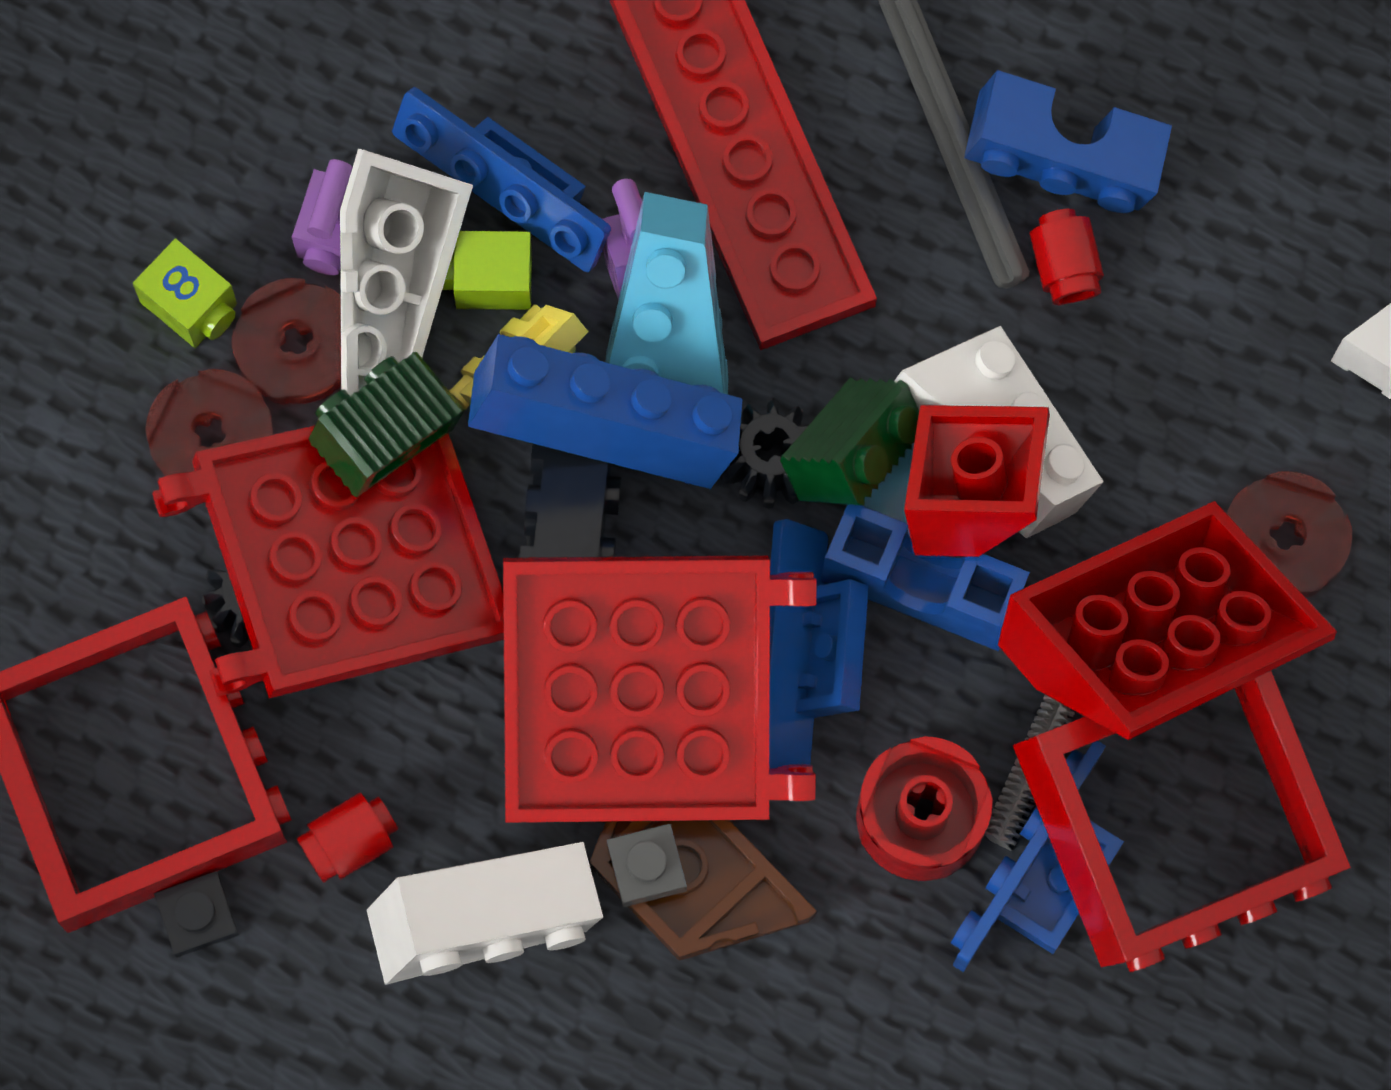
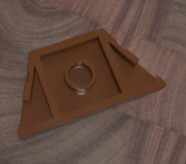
(729, 891)

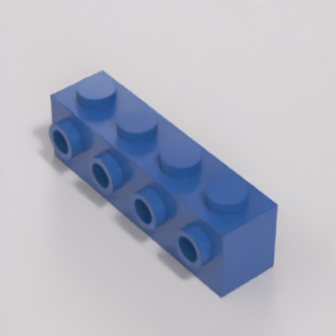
(605, 411)

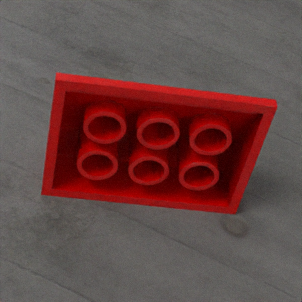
(1160, 624)

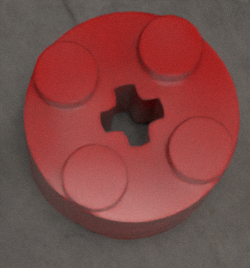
(959, 816)

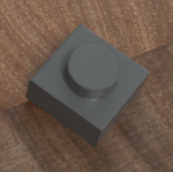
(646, 865)

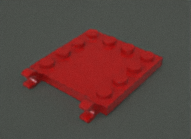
(336, 577)
(643, 688)

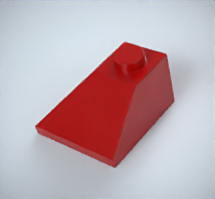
(974, 476)

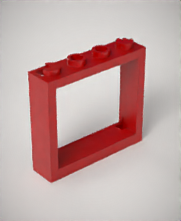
(244, 748)
(1089, 873)

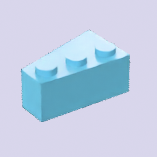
(669, 297)

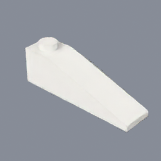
(393, 259)

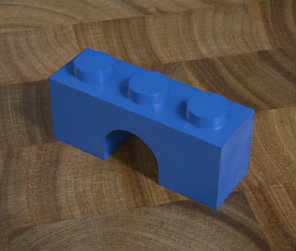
(1017, 136)
(944, 591)

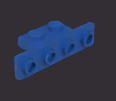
(505, 176)
(812, 648)
(1034, 891)

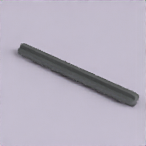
(951, 135)

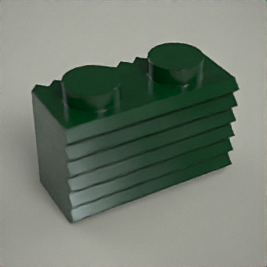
(384, 422)
(853, 442)

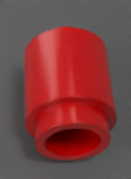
(1067, 256)
(348, 837)

